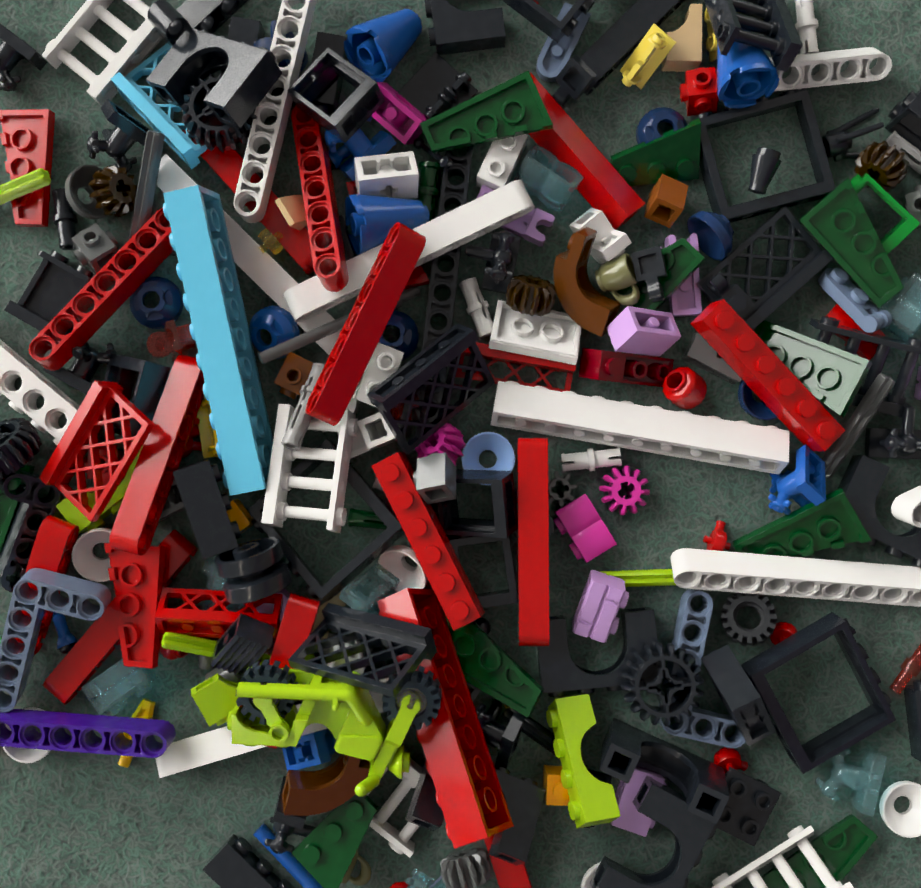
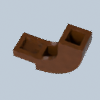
(575, 290)
(324, 789)

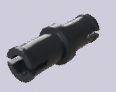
(64, 219)

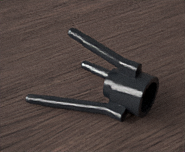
(838, 142)

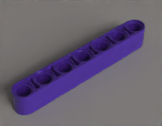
(83, 739)

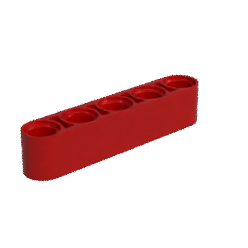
(51, 552)
(294, 629)

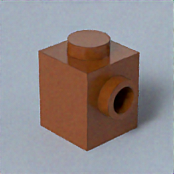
(666, 201)
(293, 375)

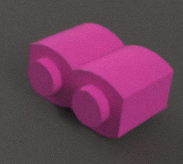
(584, 528)

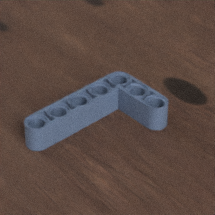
(28, 628)
(695, 646)

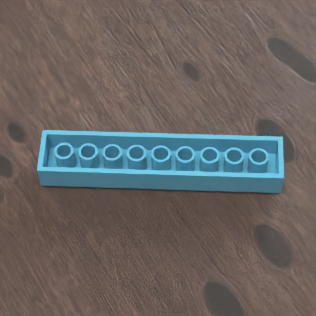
(221, 336)

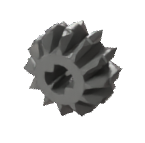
(465, 869)

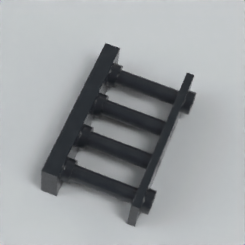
(772, 21)
(895, 401)

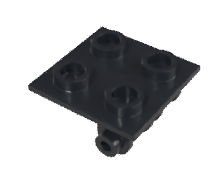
(437, 87)
(748, 806)

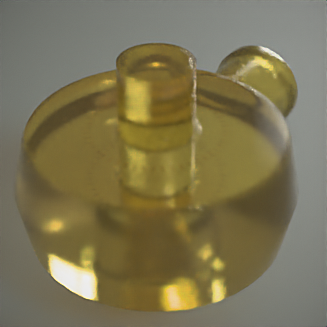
(270, 241)

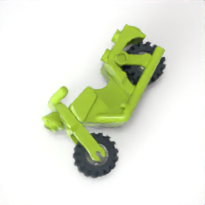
(268, 715)

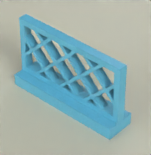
(154, 113)

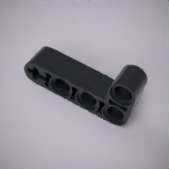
(195, 14)
(20, 531)

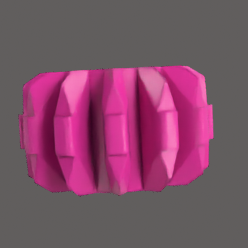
(444, 440)
(633, 494)

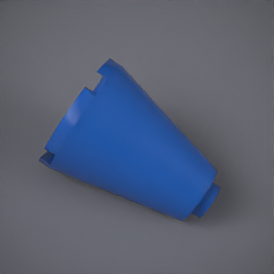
(382, 42)
(744, 75)
(375, 215)

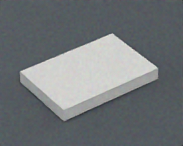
(543, 337)

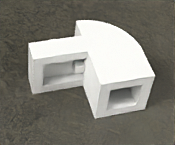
(608, 241)
(371, 434)

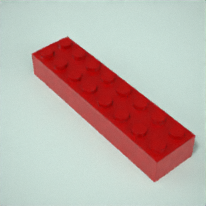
(454, 740)

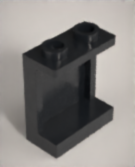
(49, 290)

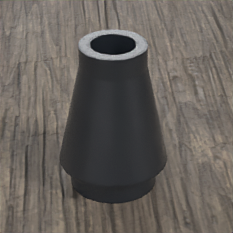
(763, 169)

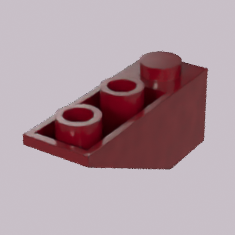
(624, 367)

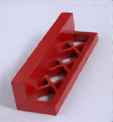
(523, 360)
(211, 622)

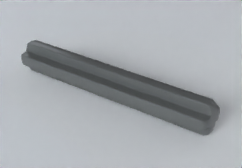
(147, 180)
(857, 423)

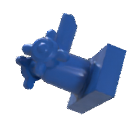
(360, 146)
(803, 485)
(310, 750)

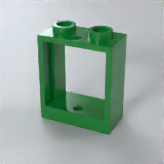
(903, 227)

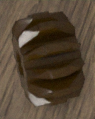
(882, 164)
(113, 190)
(530, 295)

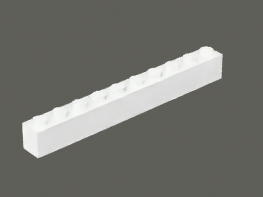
(640, 427)

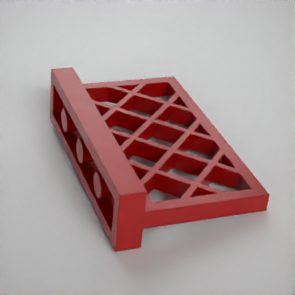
(82, 435)

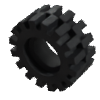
(748, 636)

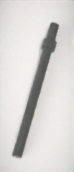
(322, 331)

